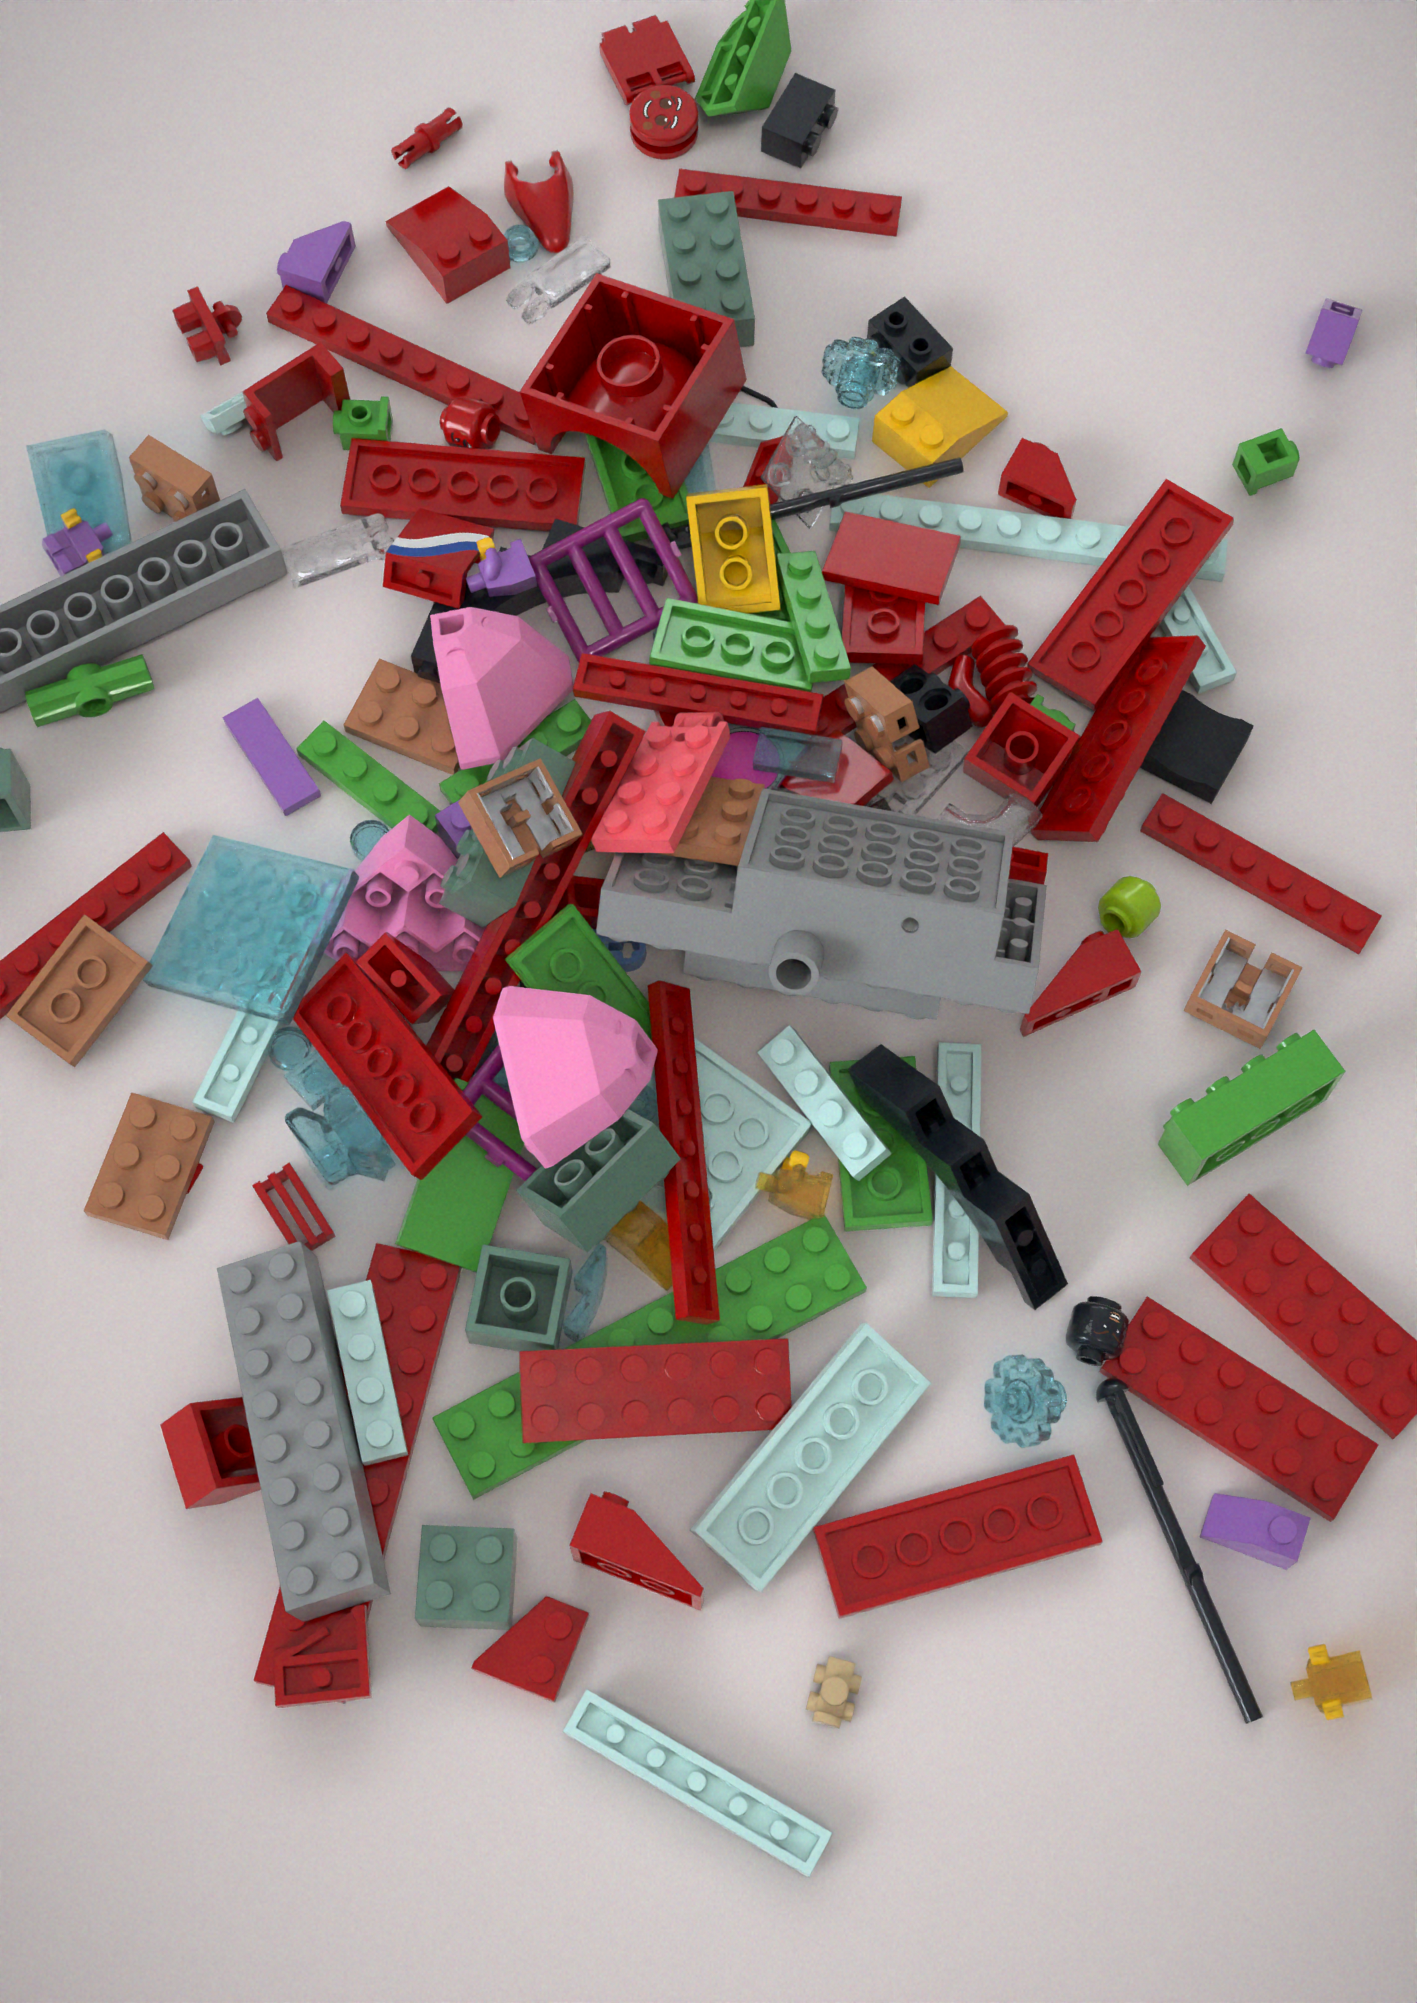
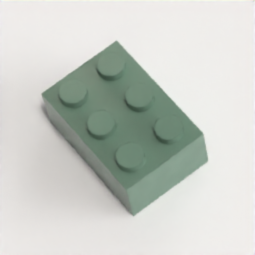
(600, 1180)

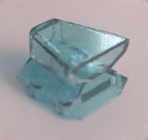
(341, 1140)

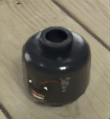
(1097, 1330)

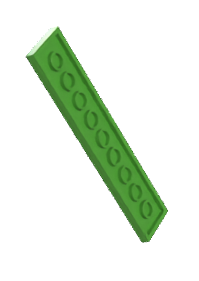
(758, 1299)

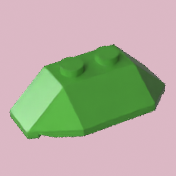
(747, 61)

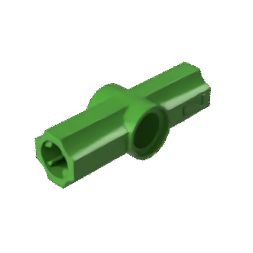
(89, 690)

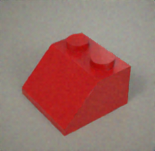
(1020, 751)
(211, 1452)

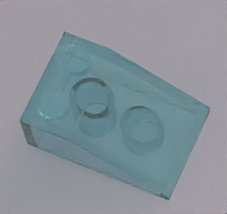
(84, 476)

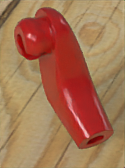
(962, 678)

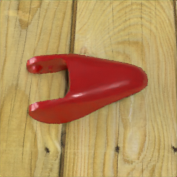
(544, 204)

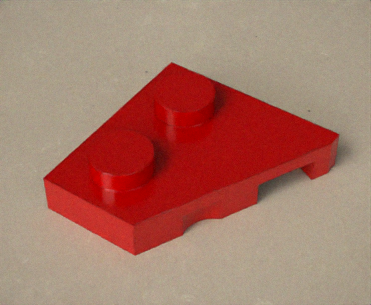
(536, 1649)
(327, 1665)

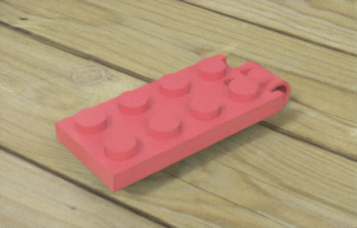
(663, 785)

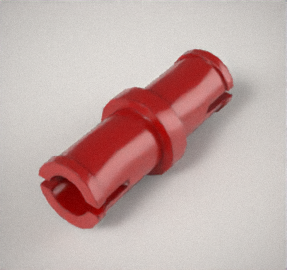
(427, 138)

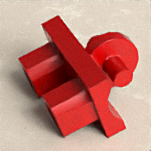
(215, 324)

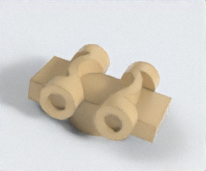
(831, 1702)

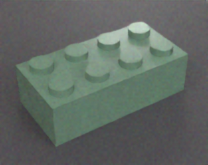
(707, 257)
(473, 884)

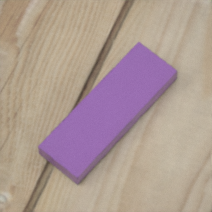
(271, 756)

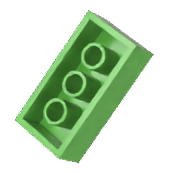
(1249, 1106)

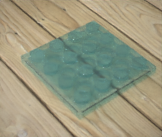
(251, 929)

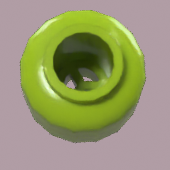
(1129, 906)

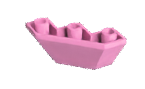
(495, 680)
(402, 897)
(568, 1066)

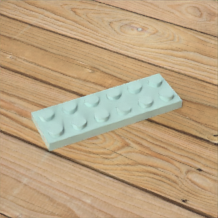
(810, 1457)

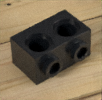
(938, 708)

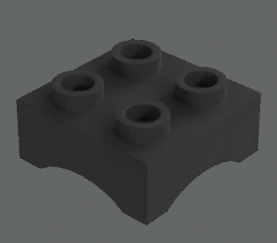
(1196, 747)

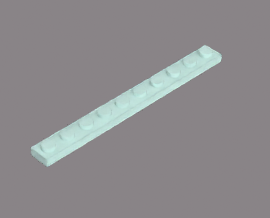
(1010, 531)

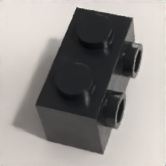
(799, 120)
(912, 340)

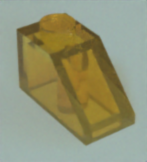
(645, 1242)

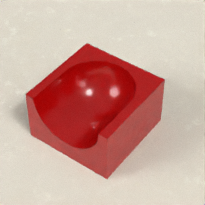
(638, 376)

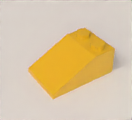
(935, 421)
(734, 549)

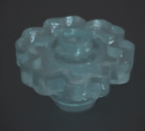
(859, 370)
(1023, 1400)

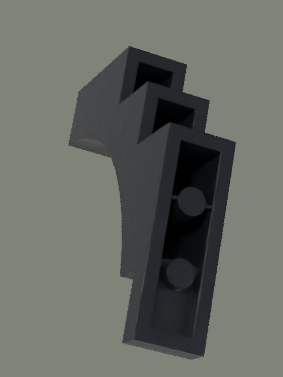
(565, 578)
(965, 1166)

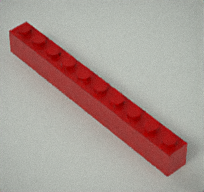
(468, 1017)

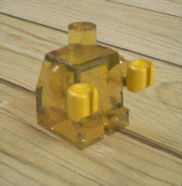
(795, 1189)
(1333, 1681)

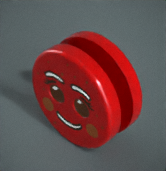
(663, 121)

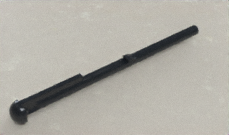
(839, 495)
(1113, 1392)

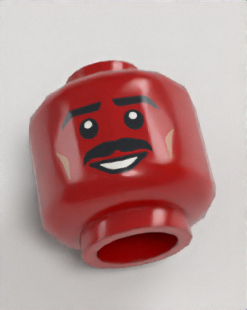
(470, 423)

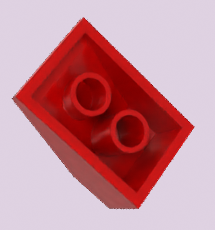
(451, 243)
(625, 1547)

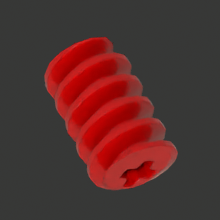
(1002, 666)

